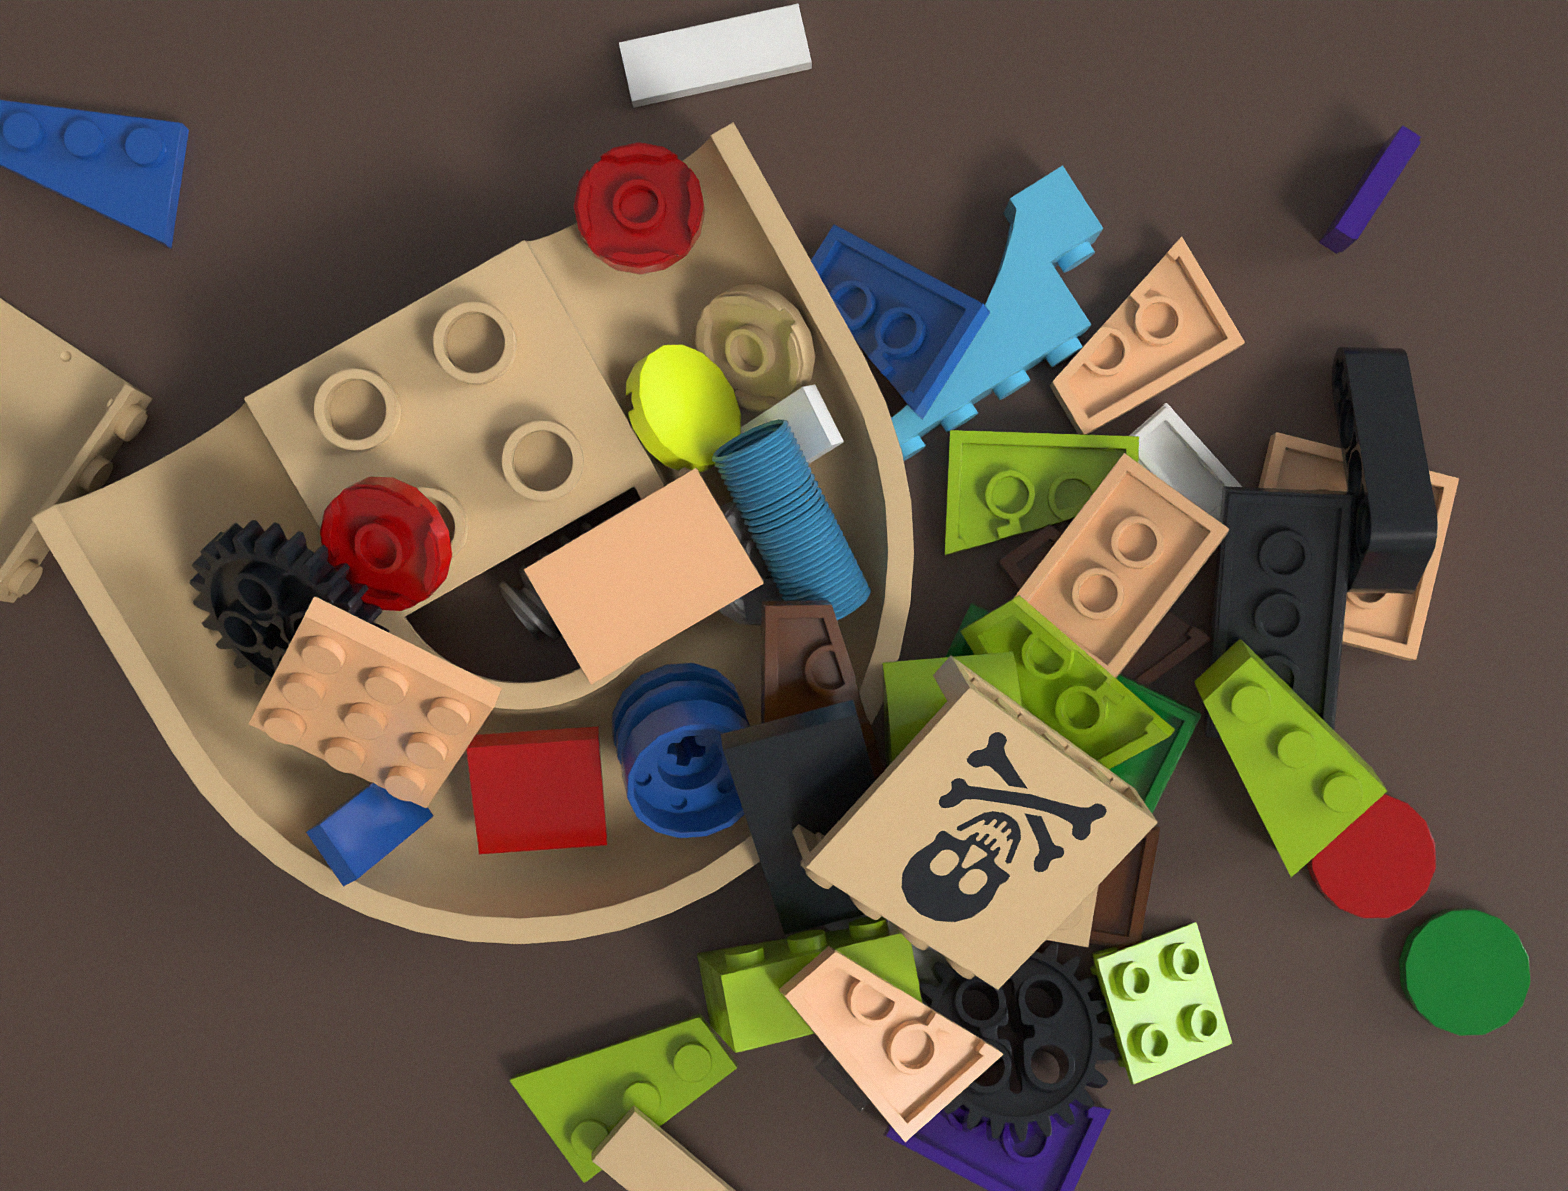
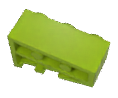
(1288, 757)
(745, 980)

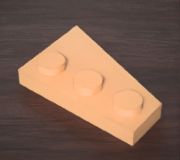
(1148, 344)
(886, 1040)

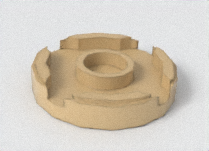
(757, 344)

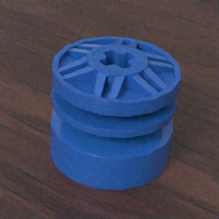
(673, 751)

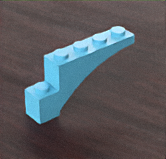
(1028, 306)

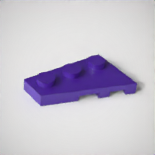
(1006, 1166)

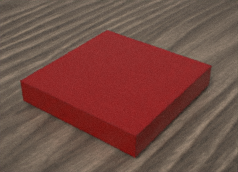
(537, 790)

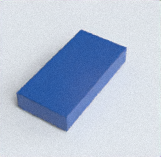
(365, 831)

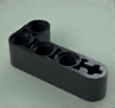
(1384, 469)

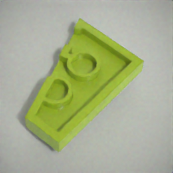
(1022, 481)
(1067, 685)
(594, 1090)

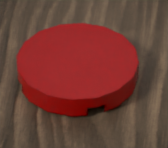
(639, 208)
(388, 540)
(1377, 861)

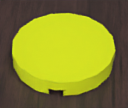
(682, 407)

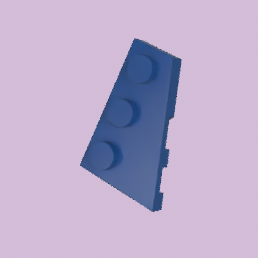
(899, 315)

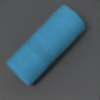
(794, 536)

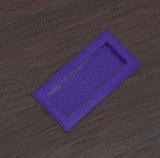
(1371, 190)

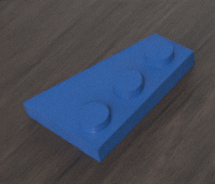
(101, 160)

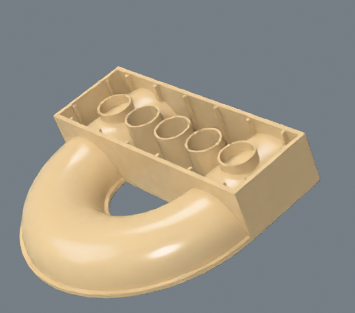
(513, 424)

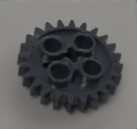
(262, 587)
(1067, 1035)

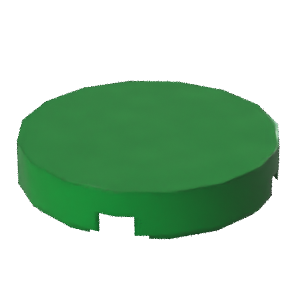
(1464, 971)

